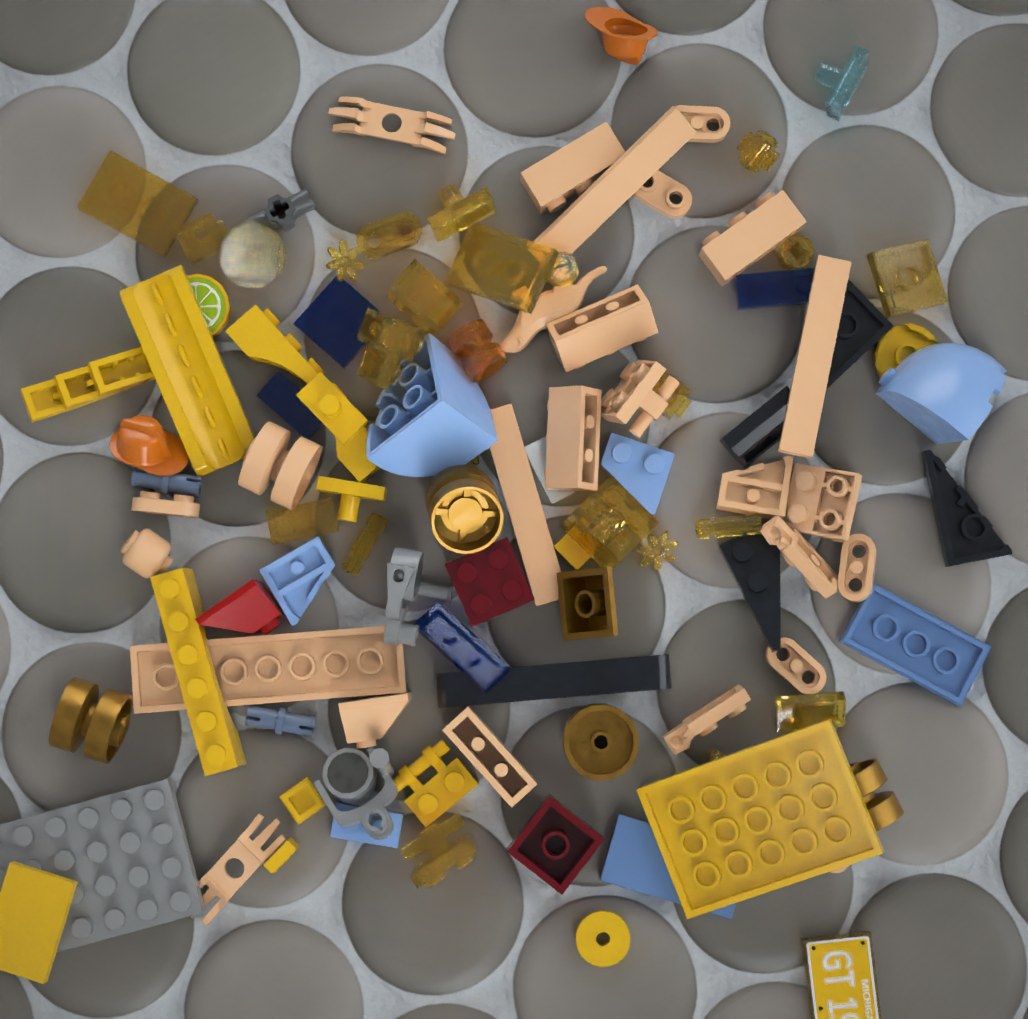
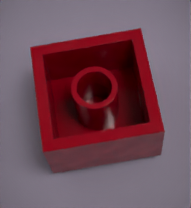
(489, 582)
(555, 844)

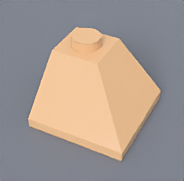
(371, 717)

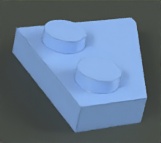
(638, 468)
(298, 576)

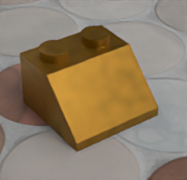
(587, 603)

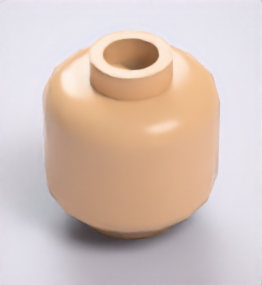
(146, 553)

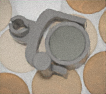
(402, 587)
(352, 779)

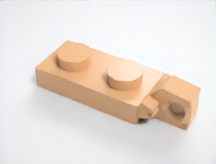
(801, 555)
(705, 719)

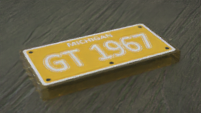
(841, 976)

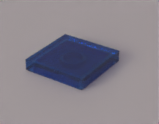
(335, 320)

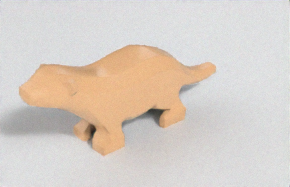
(549, 307)

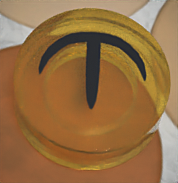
(564, 270)

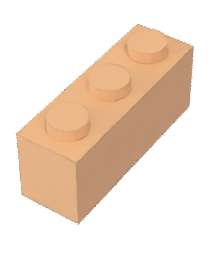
(571, 168)
(751, 236)
(602, 328)
(573, 438)
(490, 756)

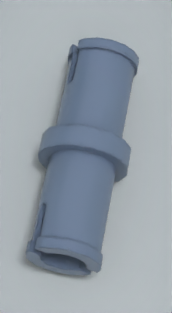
(176, 483)
(280, 720)

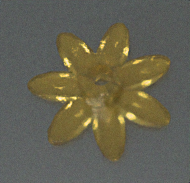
(345, 261)
(657, 550)

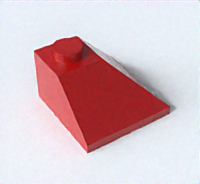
(245, 610)

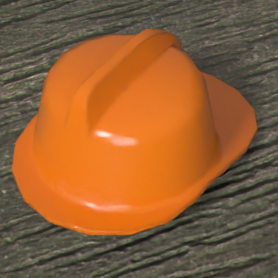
(621, 33)
(148, 446)

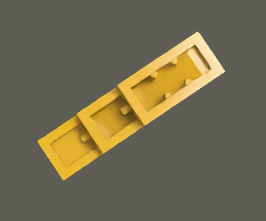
(87, 384)

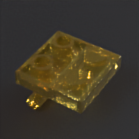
(443, 853)

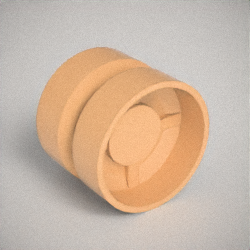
(271, 461)

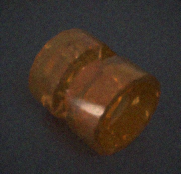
(477, 350)

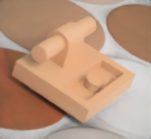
(636, 393)
(822, 501)

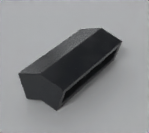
(758, 430)

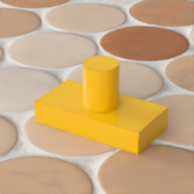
(332, 408)
(351, 494)

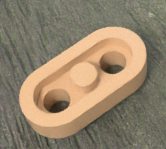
(701, 115)
(658, 196)
(151, 503)
(857, 568)
(795, 665)

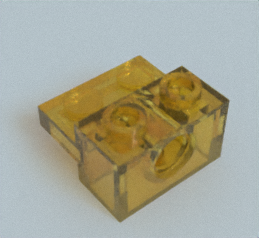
(387, 342)
(609, 523)

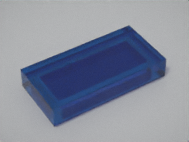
(282, 399)

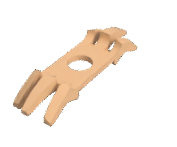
(409, 132)
(251, 856)

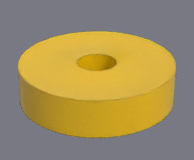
(610, 952)

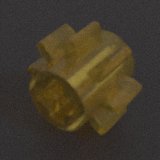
(758, 151)

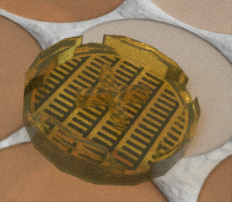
(252, 254)

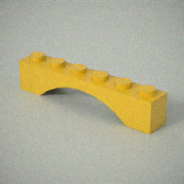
(264, 343)
(207, 711)

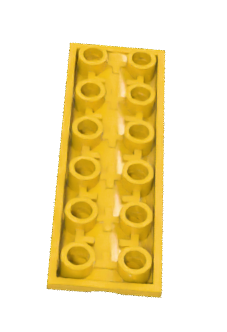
(189, 370)

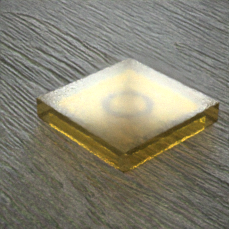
(907, 278)

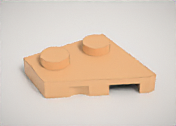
(757, 489)

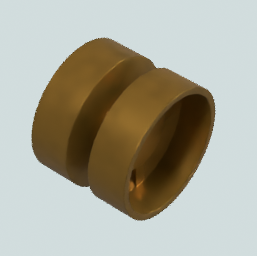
(464, 509)
(81, 718)
(883, 806)

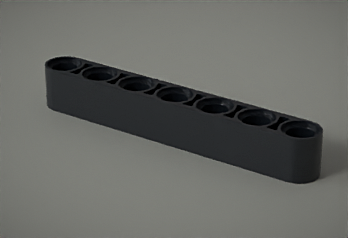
(559, 681)

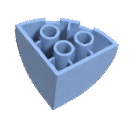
(943, 390)
(430, 416)

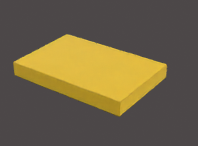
(32, 920)

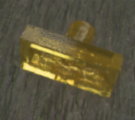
(460, 211)
(303, 522)
(807, 709)

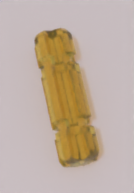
(728, 526)
(364, 544)

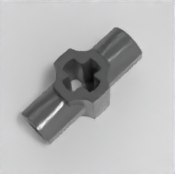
(294, 207)

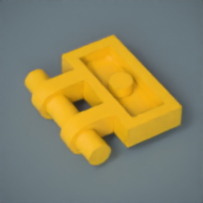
(442, 790)

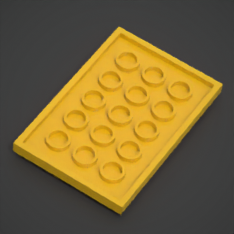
(760, 819)

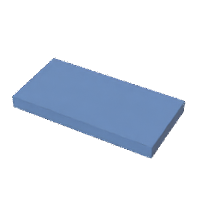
(915, 644)
(638, 864)

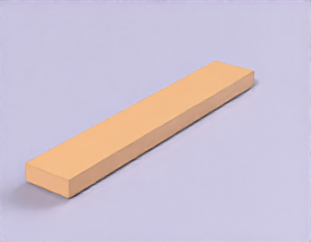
(618, 182)
(814, 356)
(524, 506)

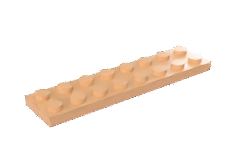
(277, 668)

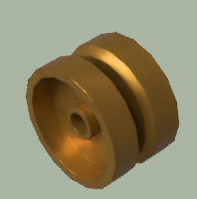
(618, 751)

